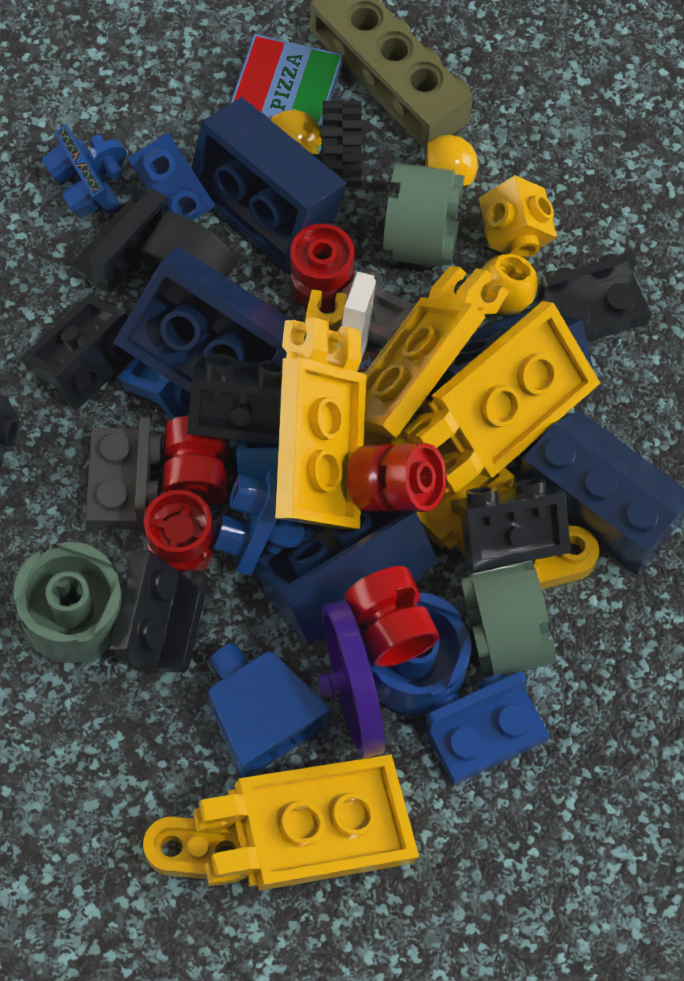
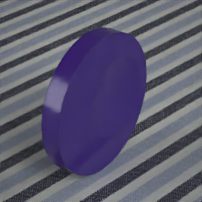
(351, 679)

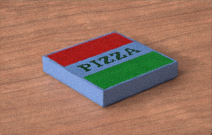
(288, 77)

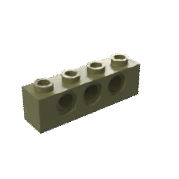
(393, 83)

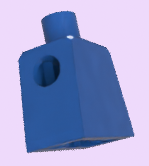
(262, 708)

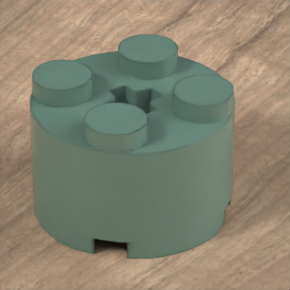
(420, 215)
(56, 578)
(508, 619)

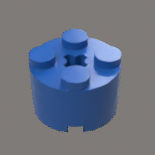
(436, 674)

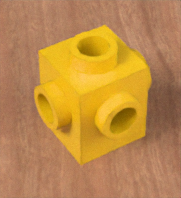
(517, 217)

